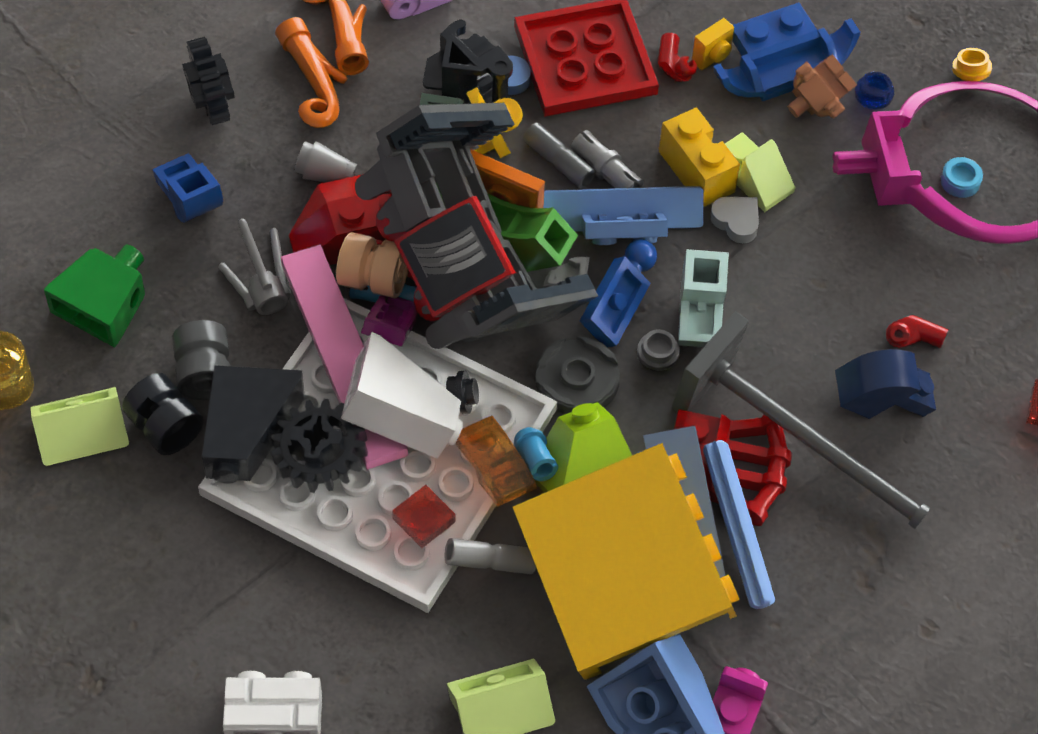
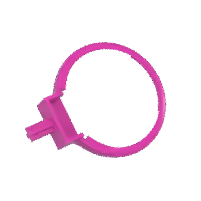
(895, 183)

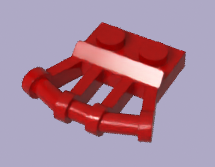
(776, 457)

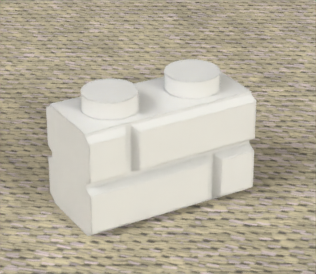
(272, 704)

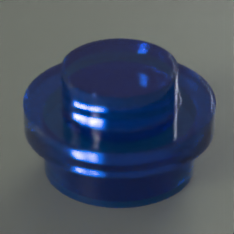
(874, 90)

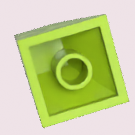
(583, 444)

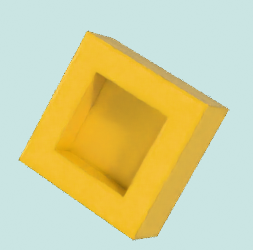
(713, 44)

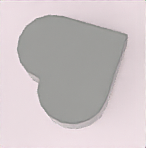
(737, 217)

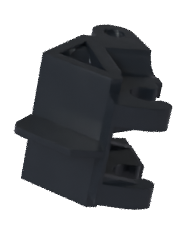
(468, 65)

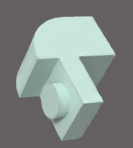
(702, 296)

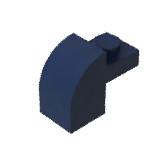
(885, 380)

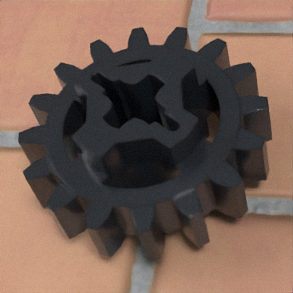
(208, 80)
(332, 455)

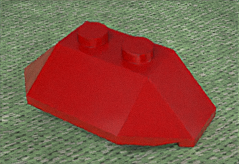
(334, 213)

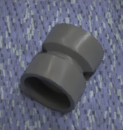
(197, 350)

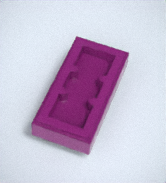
(391, 319)

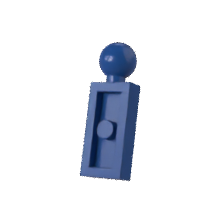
(620, 293)

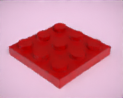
(585, 56)

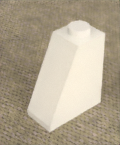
(400, 400)

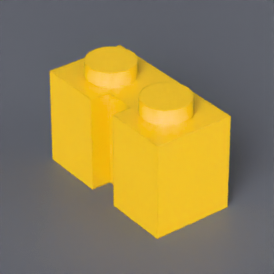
(695, 159)

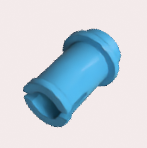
(533, 450)

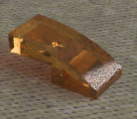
(496, 461)

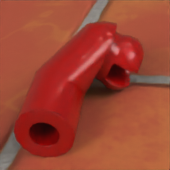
(671, 63)
(915, 329)

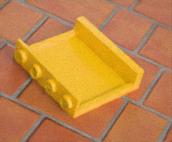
(624, 558)

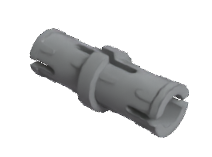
(605, 162)

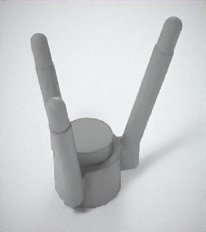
(266, 291)

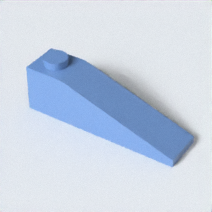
(657, 693)

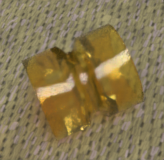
(15, 372)

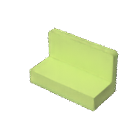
(79, 426)
(503, 700)

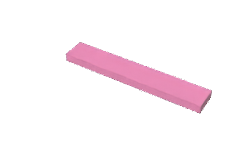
(333, 335)

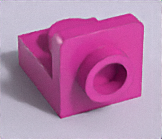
(739, 699)

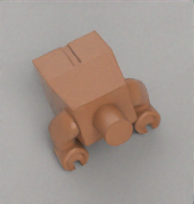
(820, 88)

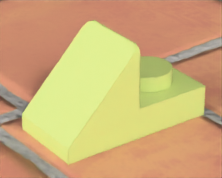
(761, 171)

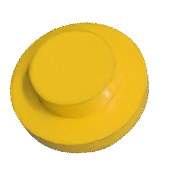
(972, 65)

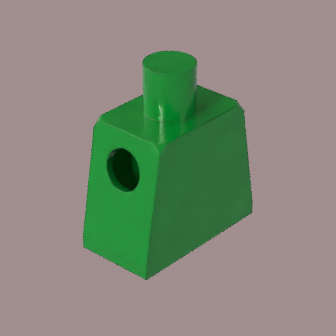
(99, 293)

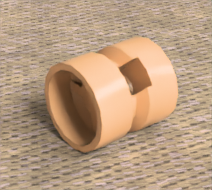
(366, 263)

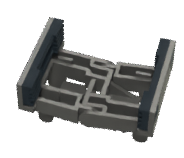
(434, 147)

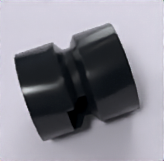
(162, 414)

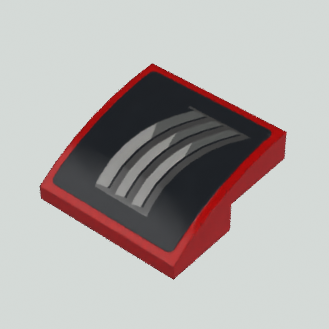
(454, 256)

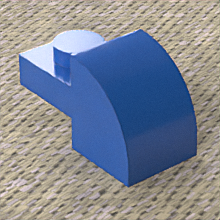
(188, 187)

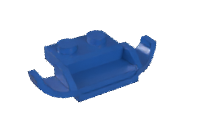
(776, 46)

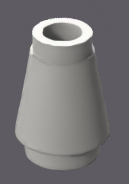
(323, 164)

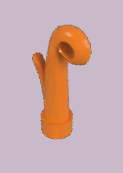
(350, 51)
(317, 69)

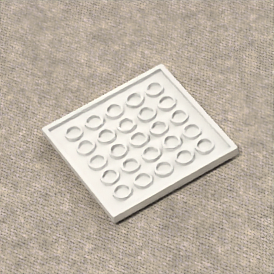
(355, 519)

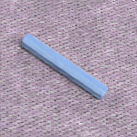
(739, 525)

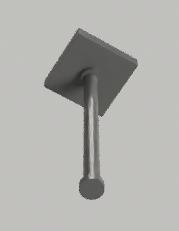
(713, 367)

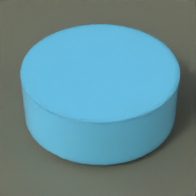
(961, 177)

